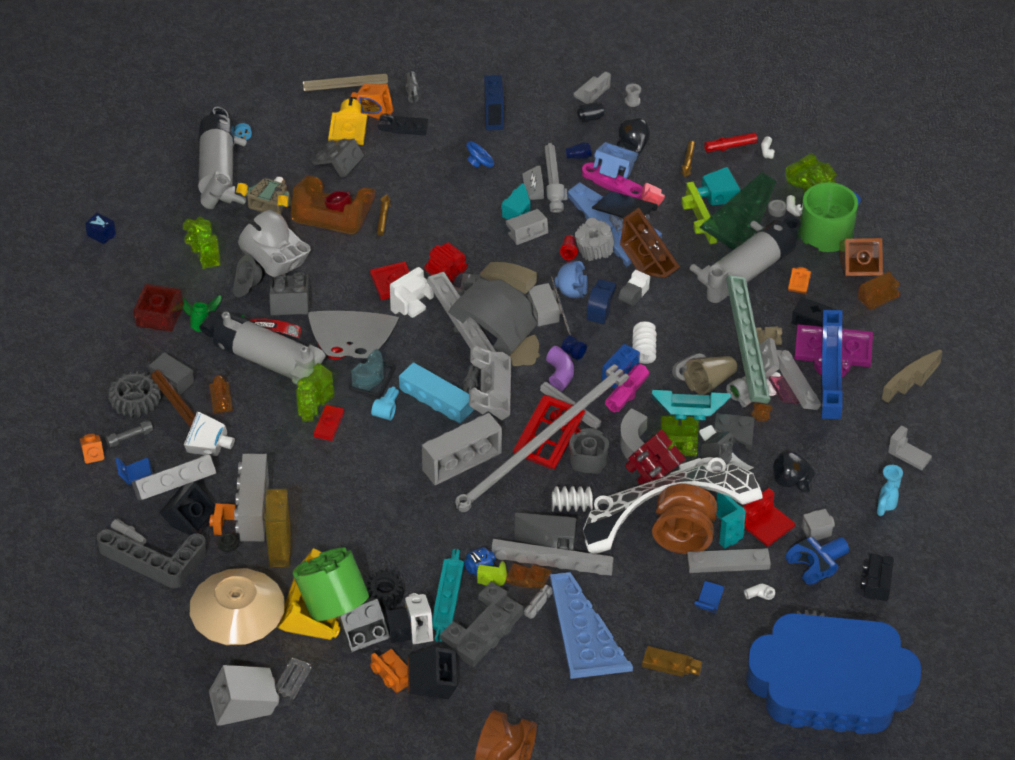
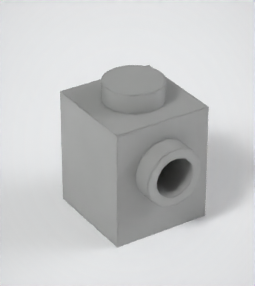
(818, 524)

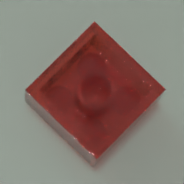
(158, 307)

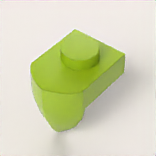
(489, 574)

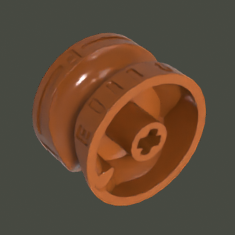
(685, 518)
(505, 740)

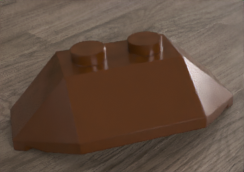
(646, 247)

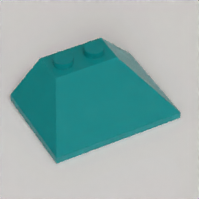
(689, 405)

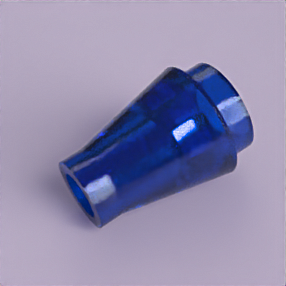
(581, 150)

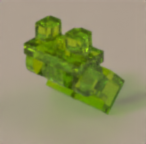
(809, 172)
(202, 241)
(313, 391)
(681, 435)

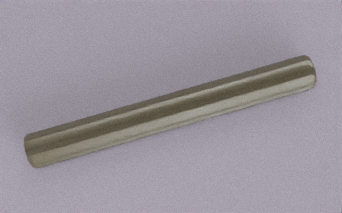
(344, 82)

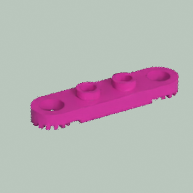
(616, 184)

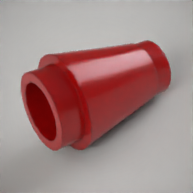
(569, 249)

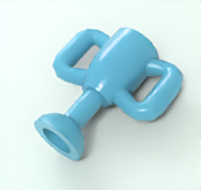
(889, 492)

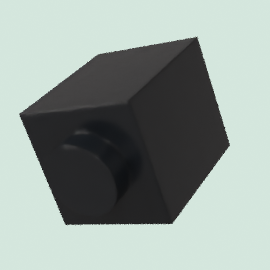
(398, 625)

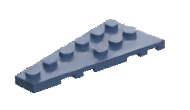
(584, 200)
(585, 637)

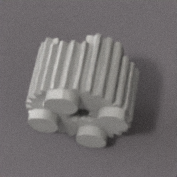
(594, 239)

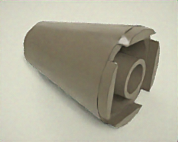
(708, 373)

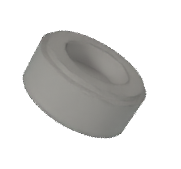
(777, 208)

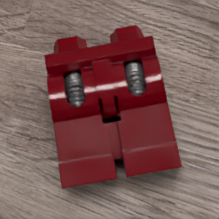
(654, 458)

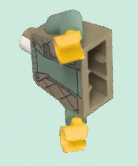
(266, 195)

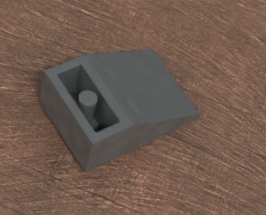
(289, 294)
(545, 530)

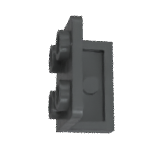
(342, 154)

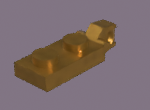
(670, 662)

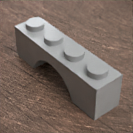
(173, 477)

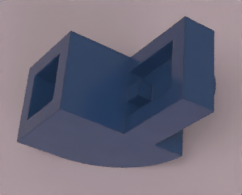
(599, 301)

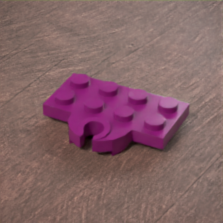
(855, 347)

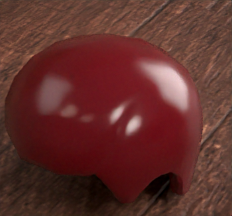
(337, 200)

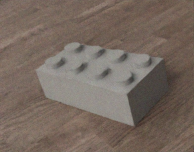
(461, 448)
(251, 497)

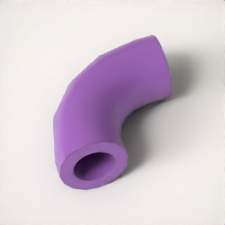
(563, 368)

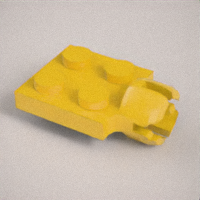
(348, 123)

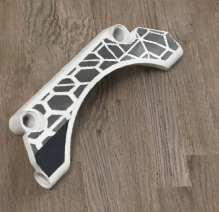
(603, 524)

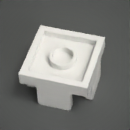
(408, 291)

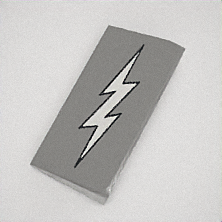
(534, 183)

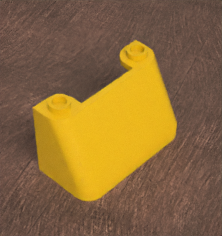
(296, 615)

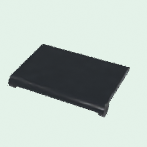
(623, 205)

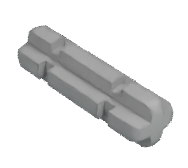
(538, 601)

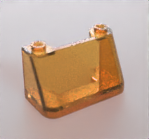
(310, 209)

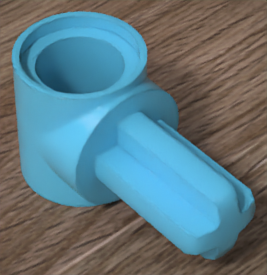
(386, 406)

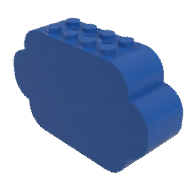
(833, 673)

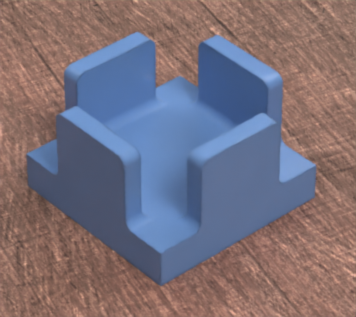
(613, 159)

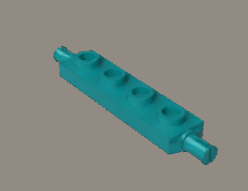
(447, 593)

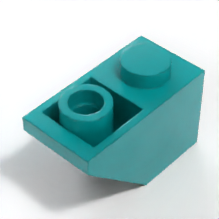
(516, 204)

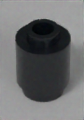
(590, 111)

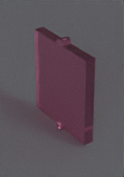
(783, 390)

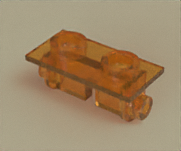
(220, 395)

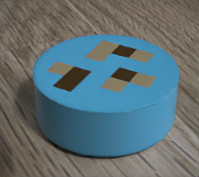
(243, 131)

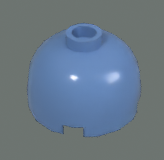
(571, 280)

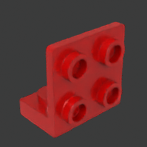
(766, 520)

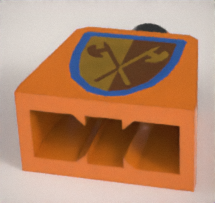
(374, 100)

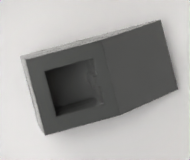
(718, 446)

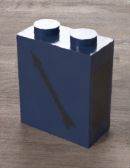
(493, 102)

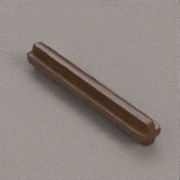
(173, 397)

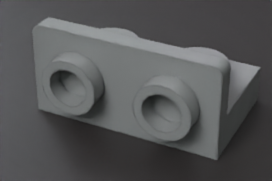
(769, 357)

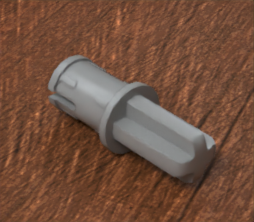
(127, 531)

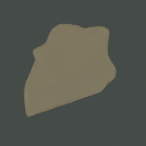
(526, 352)

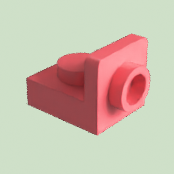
(652, 194)

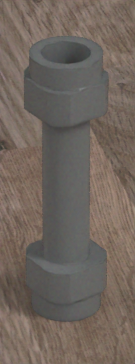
(113, 439)

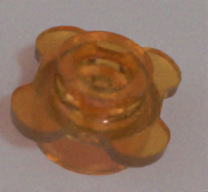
(761, 411)

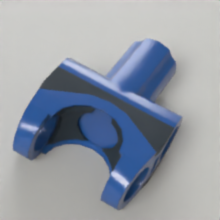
(817, 557)

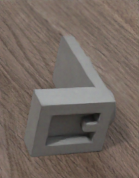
(906, 451)

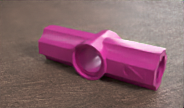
(627, 390)

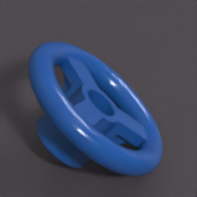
(478, 155)

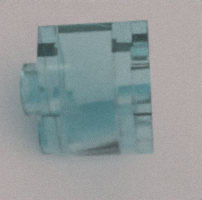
(369, 374)

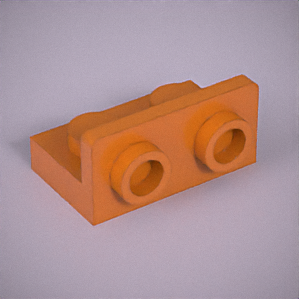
(391, 669)

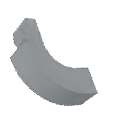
(632, 428)

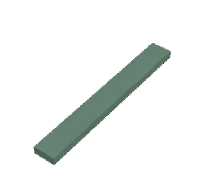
(748, 339)

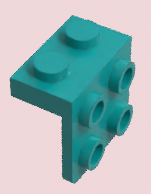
(732, 520)

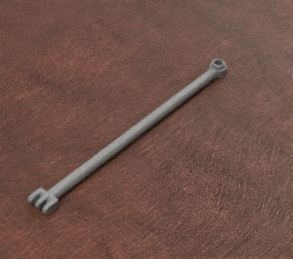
(612, 378)

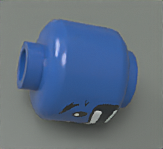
(478, 557)

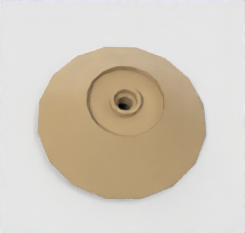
(237, 606)

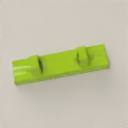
(694, 201)

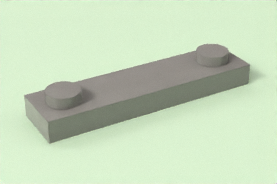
(797, 381)
(728, 560)

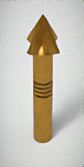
(688, 159)
(383, 214)

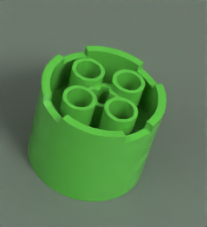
(828, 216)
(331, 584)

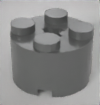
(588, 451)

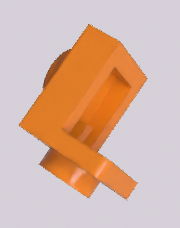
(92, 448)
(221, 513)

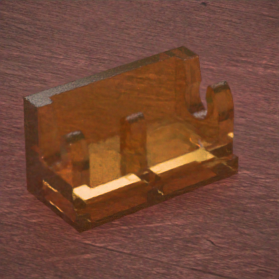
(879, 291)

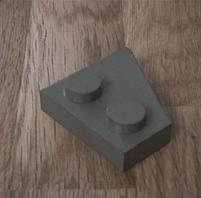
(740, 426)

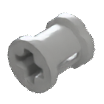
(633, 92)

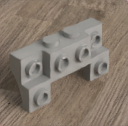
(495, 382)

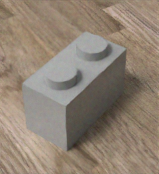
(544, 304)

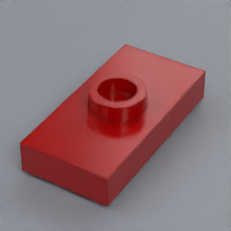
(329, 422)

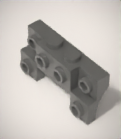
(487, 629)

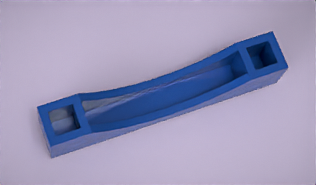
(831, 364)

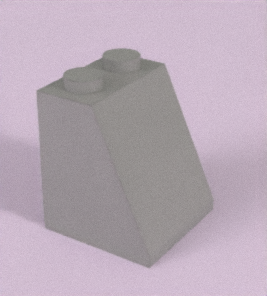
(242, 694)

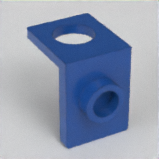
(134, 471)
(710, 597)

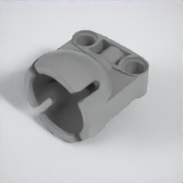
(275, 245)

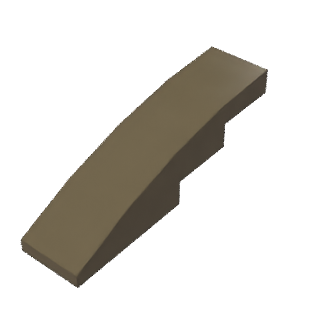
(915, 373)

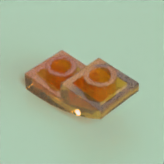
(528, 577)

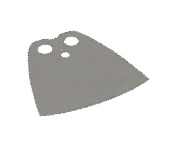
(362, 328)

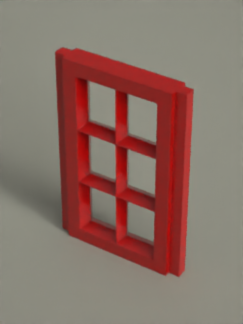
(534, 423)

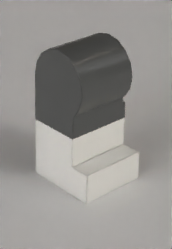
(635, 288)

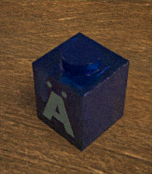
(100, 228)

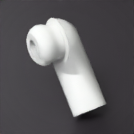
(760, 590)

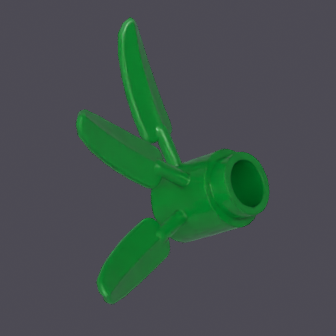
(200, 311)

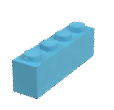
(435, 392)

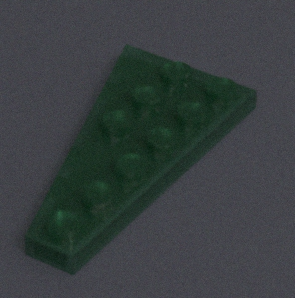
(733, 219)

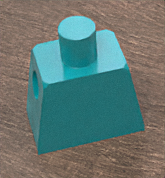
(718, 187)

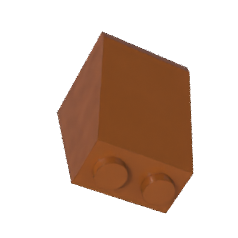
(862, 257)

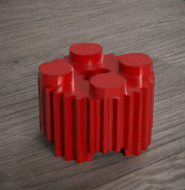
(447, 260)

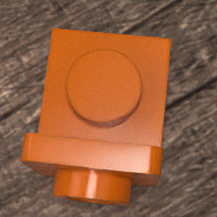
(799, 280)

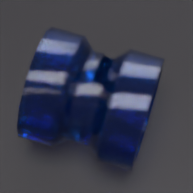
(573, 347)

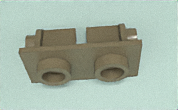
(772, 332)

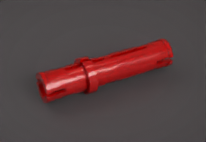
(726, 143)

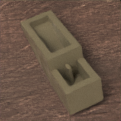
(515, 275)

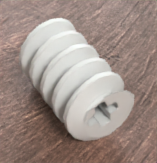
(645, 341)
(572, 498)

